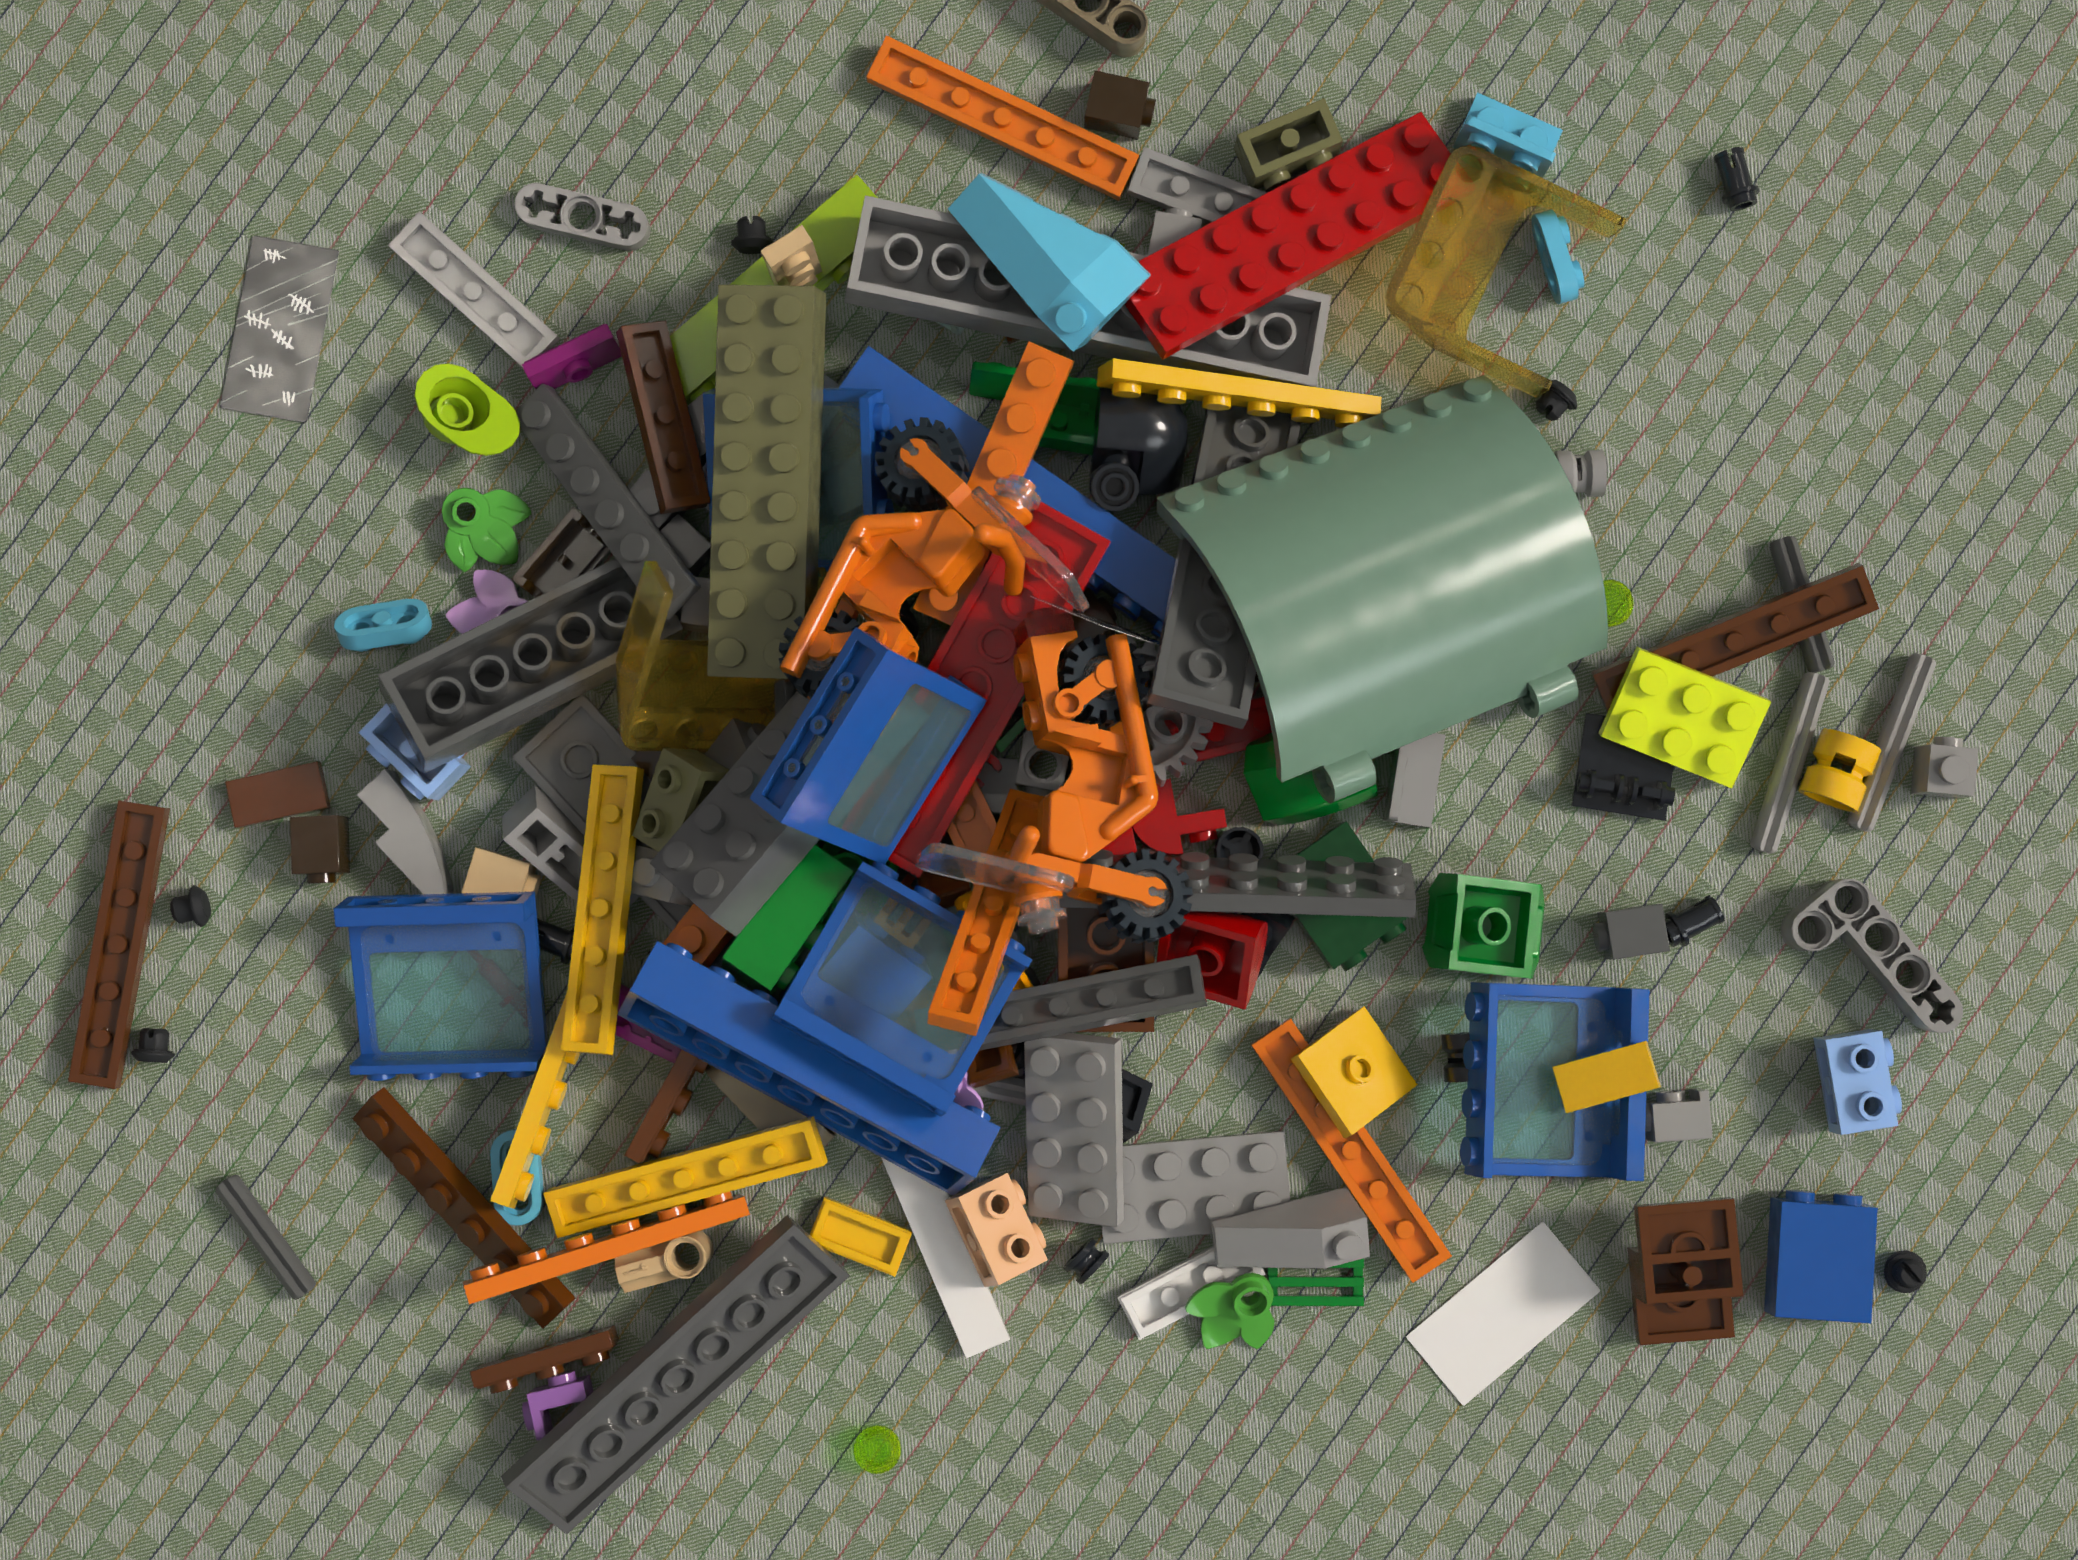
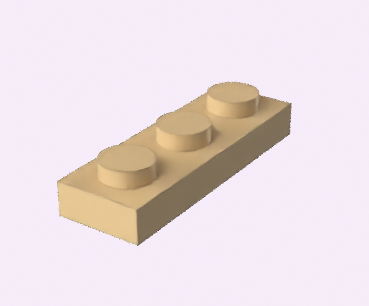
(792, 259)

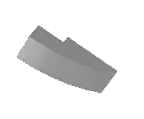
(410, 837)

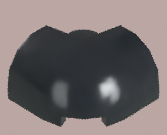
(1143, 436)

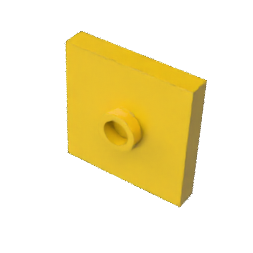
(1354, 1072)

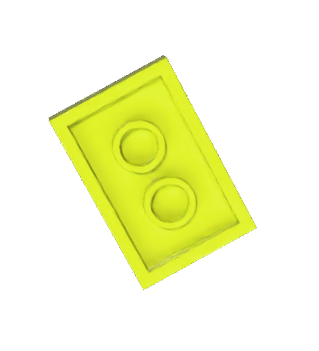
(1684, 717)

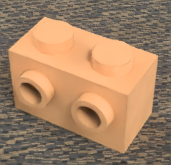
(997, 1229)

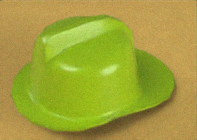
(465, 410)

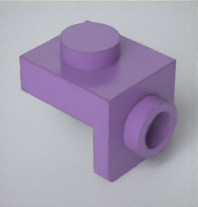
(560, 1391)

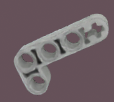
(1879, 962)

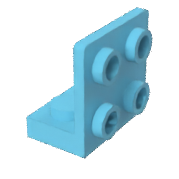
(1509, 135)

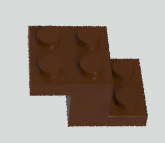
(1685, 1270)

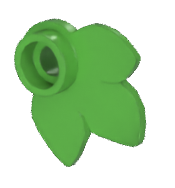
(488, 531)
(1230, 1314)

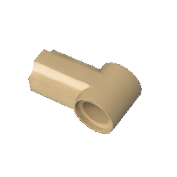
(662, 1262)

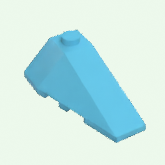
(1056, 265)

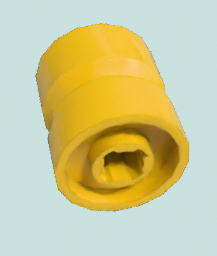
(1833, 785)

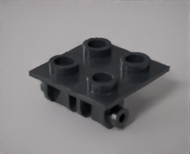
(1619, 777)

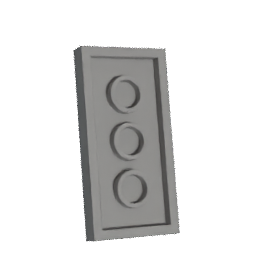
(1075, 1128)
(1189, 1183)

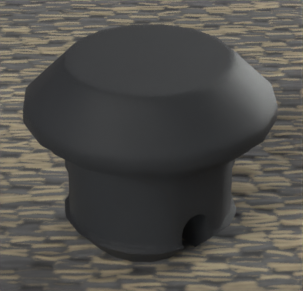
(751, 237)
(1557, 400)
(191, 907)
(153, 1046)
(1905, 1271)

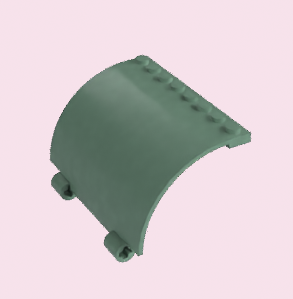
(1401, 578)

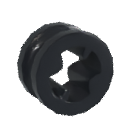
(1086, 1261)

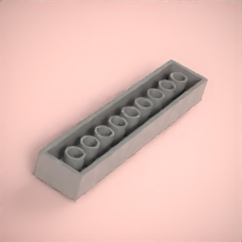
(933, 270)

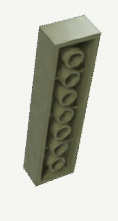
(764, 473)

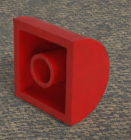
(1228, 952)

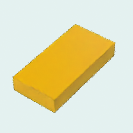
(1606, 1077)
(860, 1236)

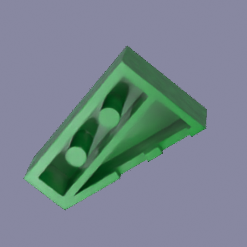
(787, 923)

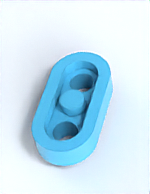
(1562, 274)
(383, 624)
(536, 1198)

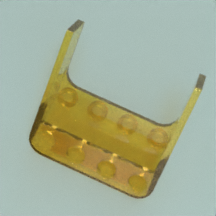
(1460, 247)
(665, 683)

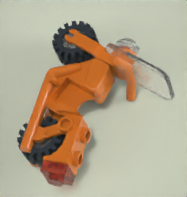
(910, 551)
(1102, 798)

